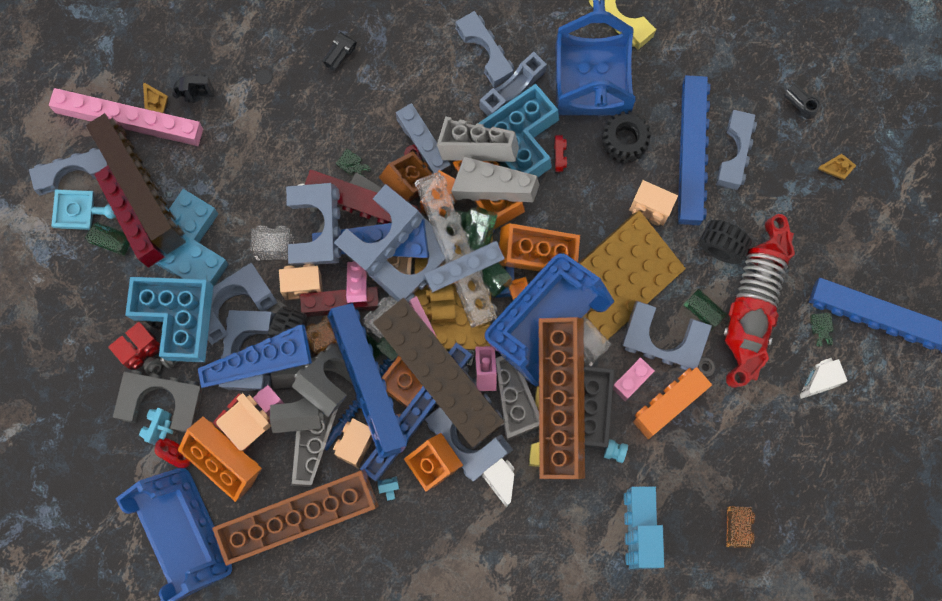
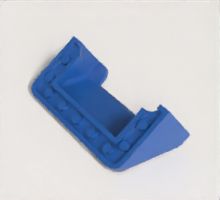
(557, 291)
(177, 532)

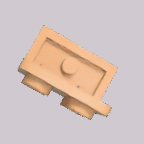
(244, 422)

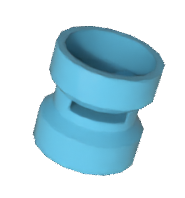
(616, 451)

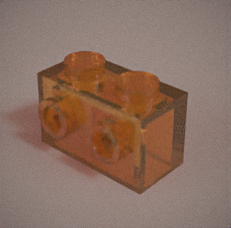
(320, 335)
(739, 527)

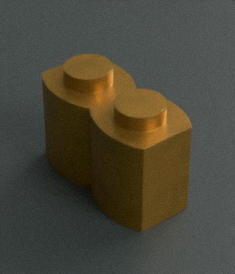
(442, 305)

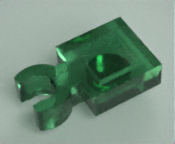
(351, 163)
(822, 326)

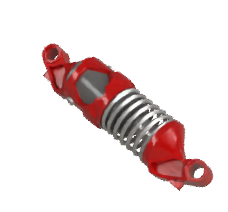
(755, 308)

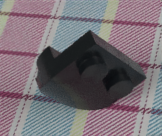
(193, 86)

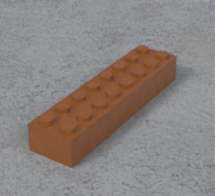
(561, 398)
(295, 517)

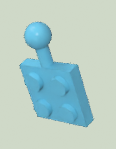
(75, 209)

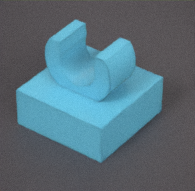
(388, 486)

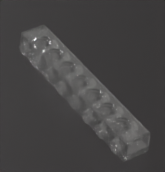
(446, 243)

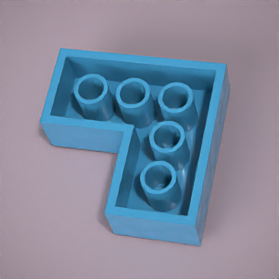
(527, 117)
(192, 258)
(182, 308)
(643, 534)

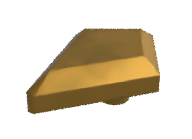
(154, 99)
(838, 167)

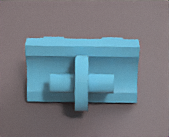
(159, 426)

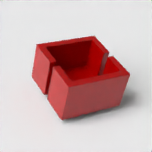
(128, 354)

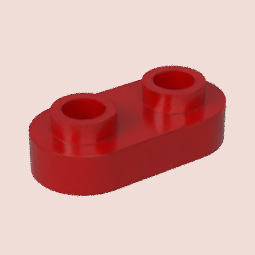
(559, 145)
(172, 454)

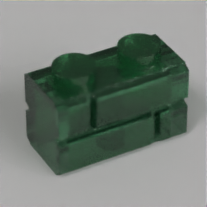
(480, 227)

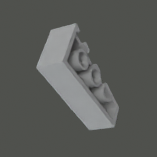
(476, 142)
(493, 182)
(516, 401)
(309, 450)

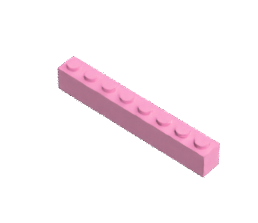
(127, 116)

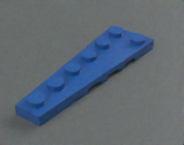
(414, 246)
(272, 355)

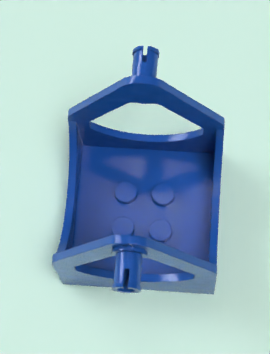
(596, 72)

